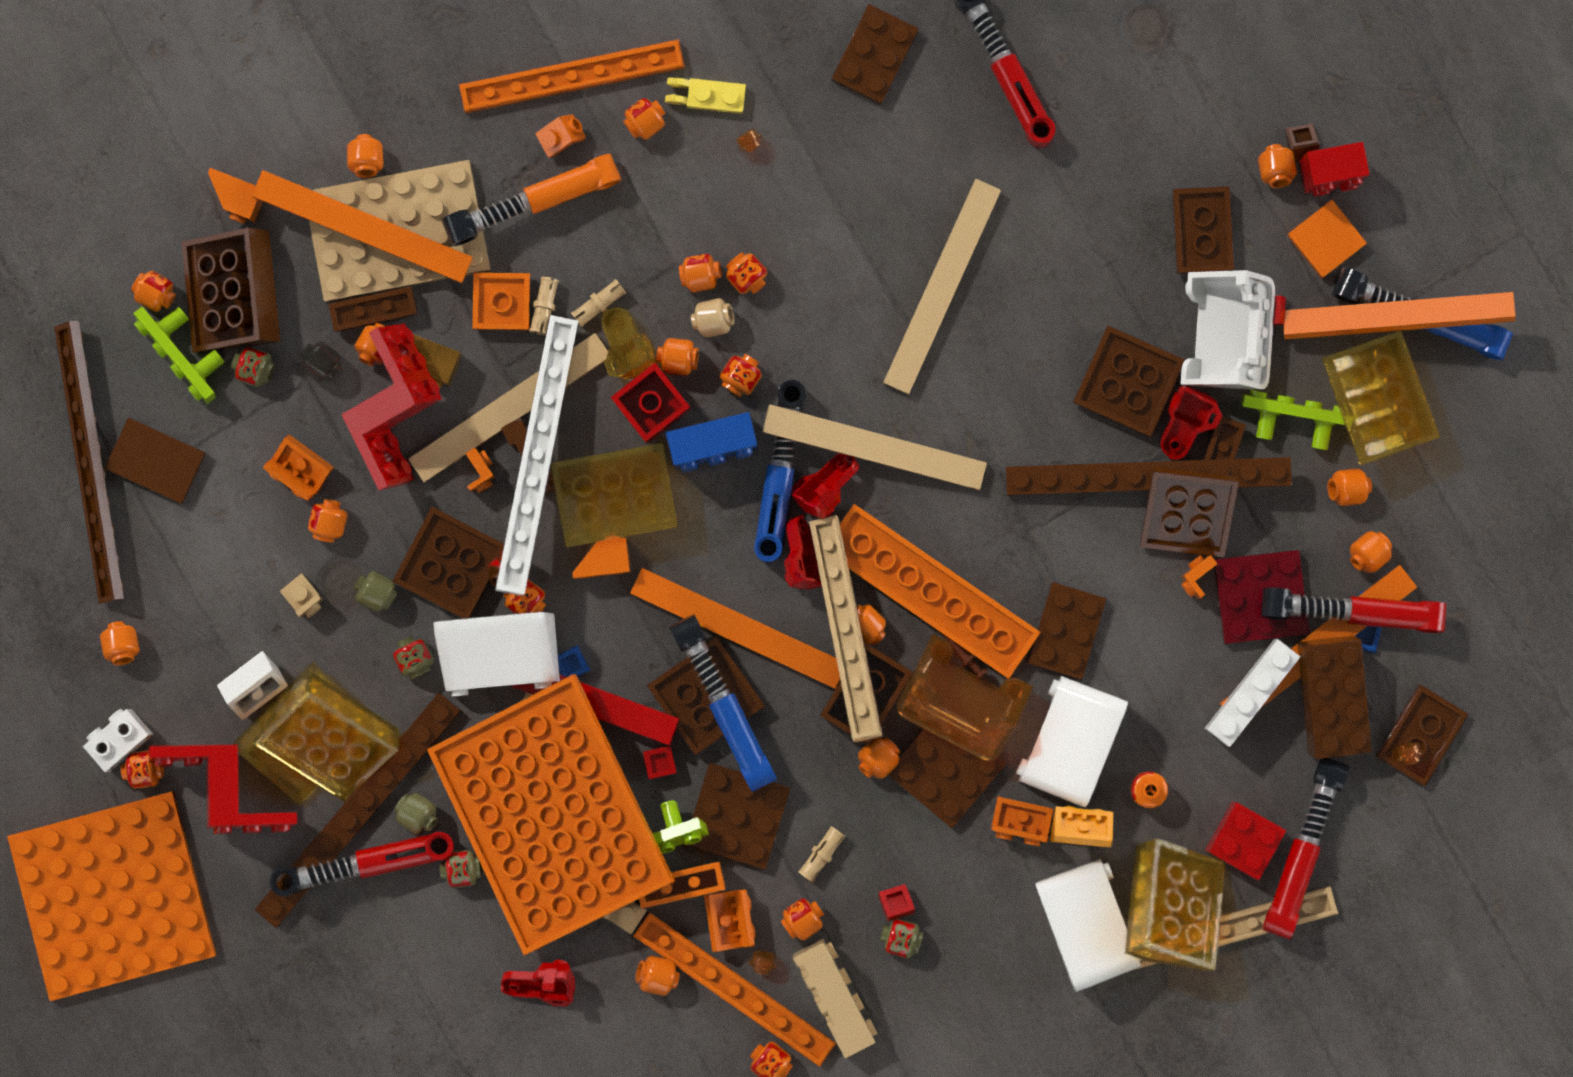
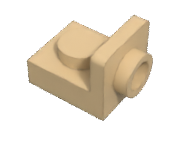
(302, 596)
(627, 916)

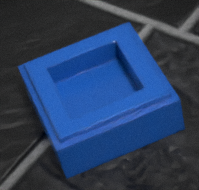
(572, 663)

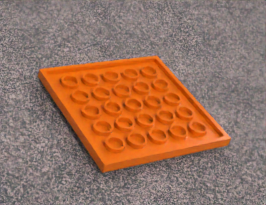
(111, 896)

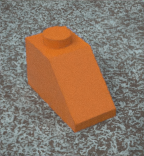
(235, 197)
(605, 559)

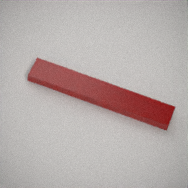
(624, 713)

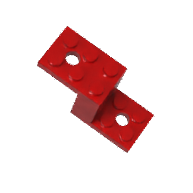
(409, 395)
(221, 788)

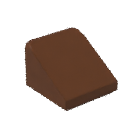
(1302, 140)

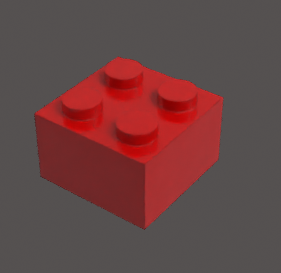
(1334, 168)
(650, 403)
(1245, 840)

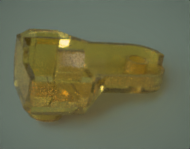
(628, 348)

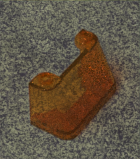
(958, 705)

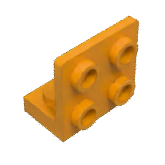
(1082, 827)

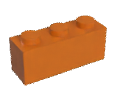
(688, 884)

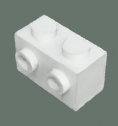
(252, 685)
(118, 739)

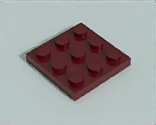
(1240, 595)

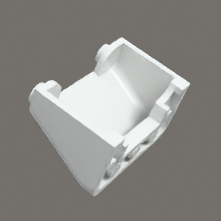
(1231, 330)
(497, 651)
(1073, 741)
(1087, 924)

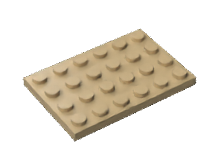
(409, 200)

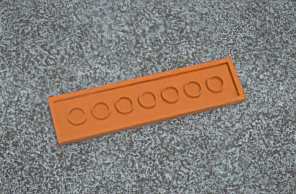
(935, 593)

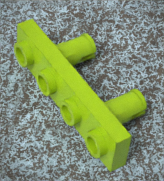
(164, 347)
(1271, 408)
(676, 831)

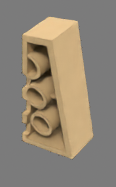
(834, 997)

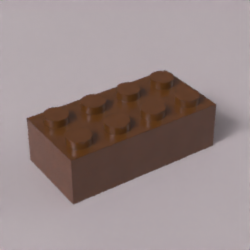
(1334, 697)

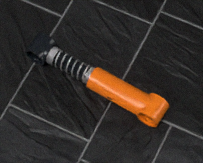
(594, 175)

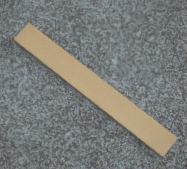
(942, 286)
(499, 413)
(874, 447)
(845, 628)
(1249, 921)

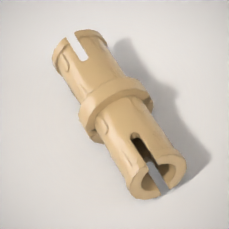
(598, 303)
(544, 306)
(821, 854)

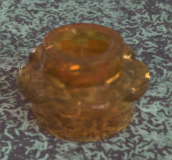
(749, 140)
(1409, 753)
(762, 962)

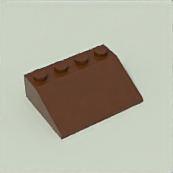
(231, 290)

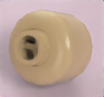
(712, 318)

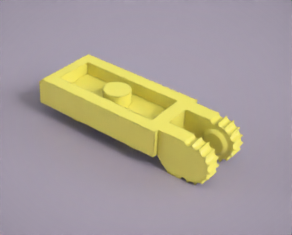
(708, 95)

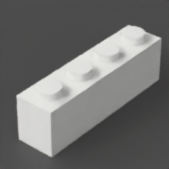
(1252, 692)

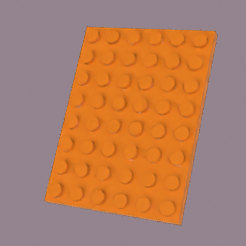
(550, 814)

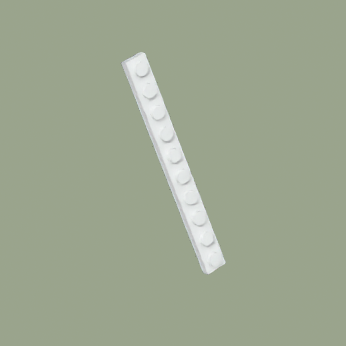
(536, 455)

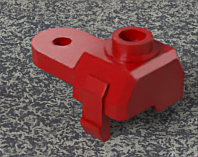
(1189, 416)
(820, 491)
(801, 562)
(549, 982)

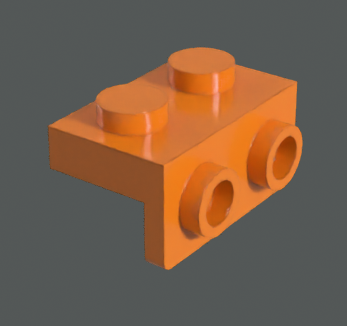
(298, 468)
(1021, 820)
(729, 920)

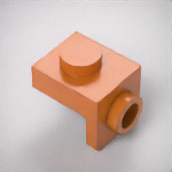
(560, 134)
(481, 463)
(1198, 568)

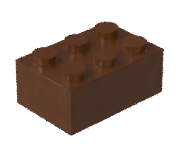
(887, 681)

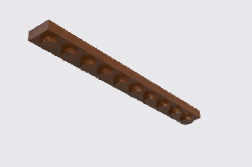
(89, 462)
(1137, 475)
(363, 803)

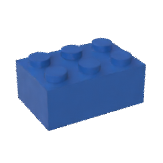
(712, 442)

